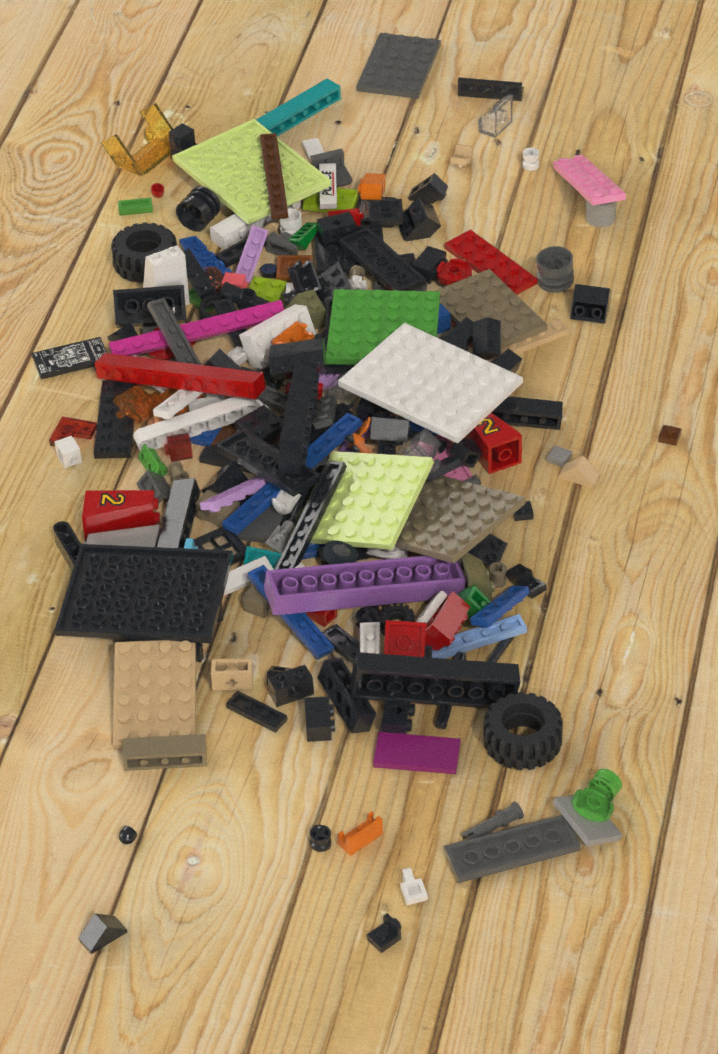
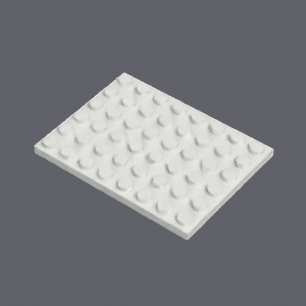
(430, 382)

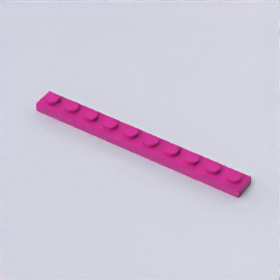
(198, 329)

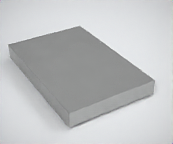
(588, 830)

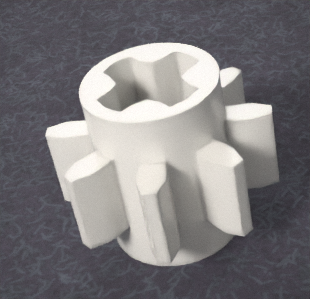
(357, 283)

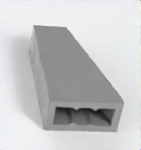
(140, 536)

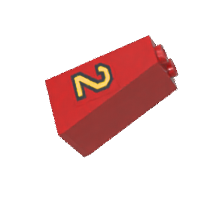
(498, 443)
(118, 510)

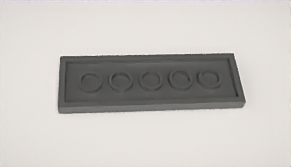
(511, 848)

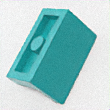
(255, 553)

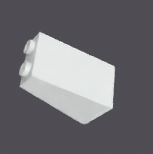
(166, 269)

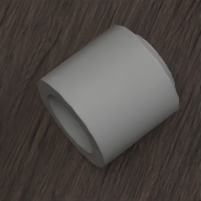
(601, 215)

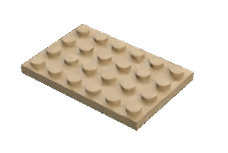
(154, 689)

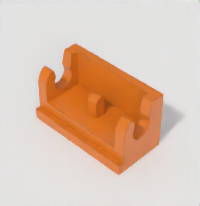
(293, 333)
(361, 835)

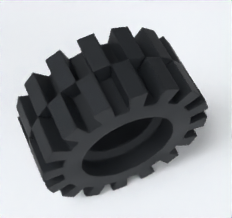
(395, 612)

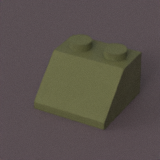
(315, 307)
(476, 574)

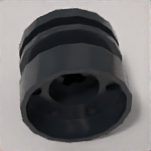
(198, 208)

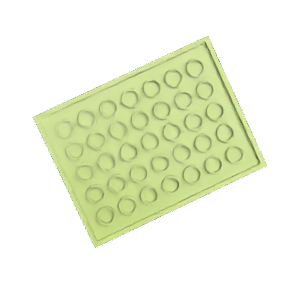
(235, 171)

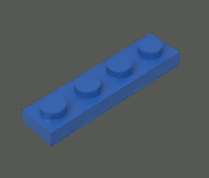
(499, 606)

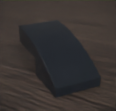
(523, 576)

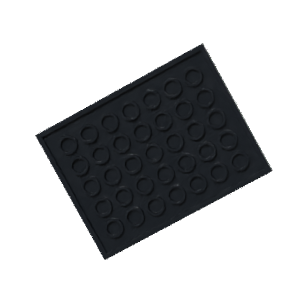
(144, 593)

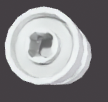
(292, 223)

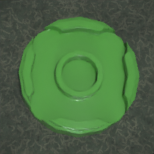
(592, 805)

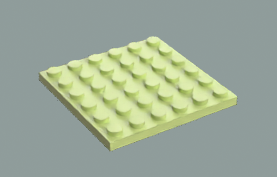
(372, 499)

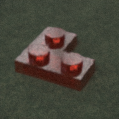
(74, 428)

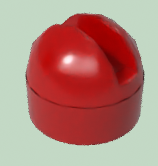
(157, 190)

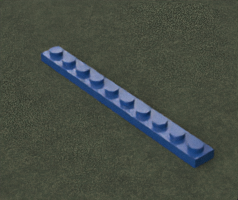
(316, 452)

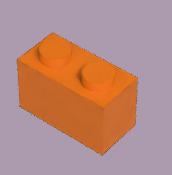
(372, 186)

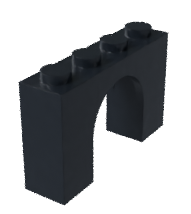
(462, 336)

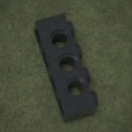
(335, 680)

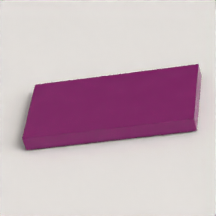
(417, 753)

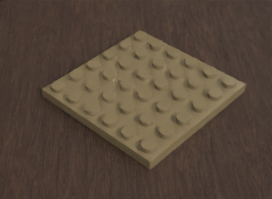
(455, 517)

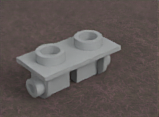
(280, 536)

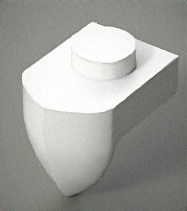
(284, 502)

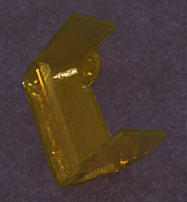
(152, 153)

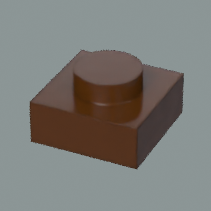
(669, 435)

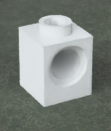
(68, 451)

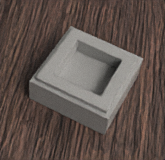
(559, 456)

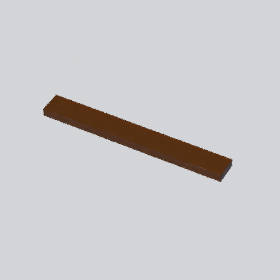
(274, 176)

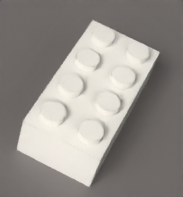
(258, 339)

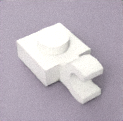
(412, 889)

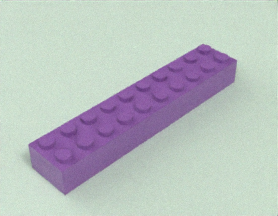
(360, 584)

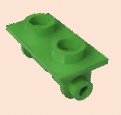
(151, 461)

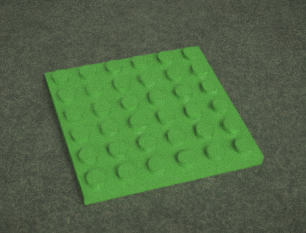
(368, 317)

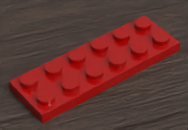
(484, 256)

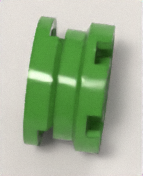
(606, 782)

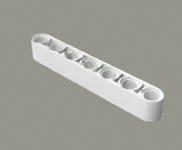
(196, 421)

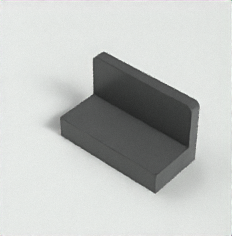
(155, 482)

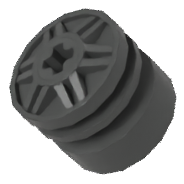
(555, 269)

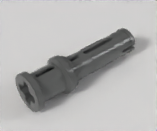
(501, 819)

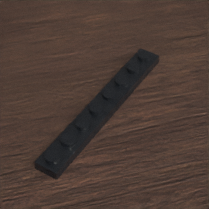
(312, 515)

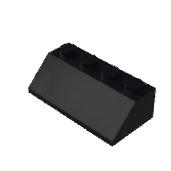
(132, 308)

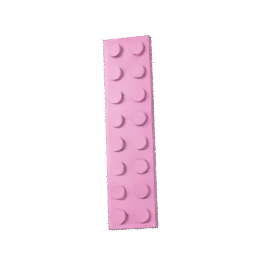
(588, 180)

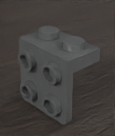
(335, 156)

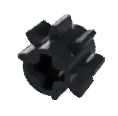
(366, 615)

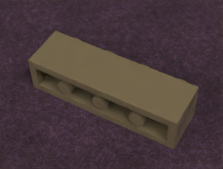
(164, 752)

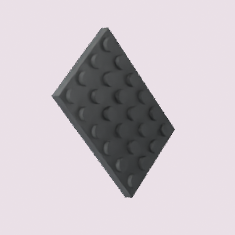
(399, 65)

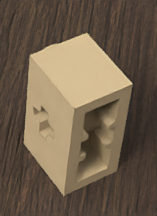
(232, 674)

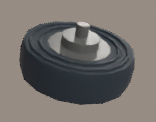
(339, 552)

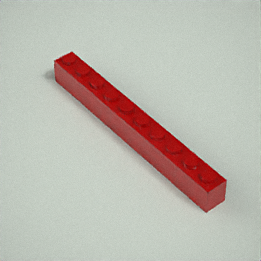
(180, 375)

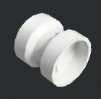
(530, 158)

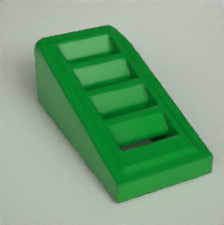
(304, 235)

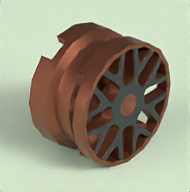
(215, 277)

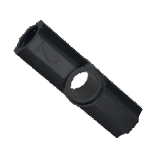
(243, 297)

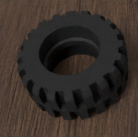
(136, 243)
(521, 750)

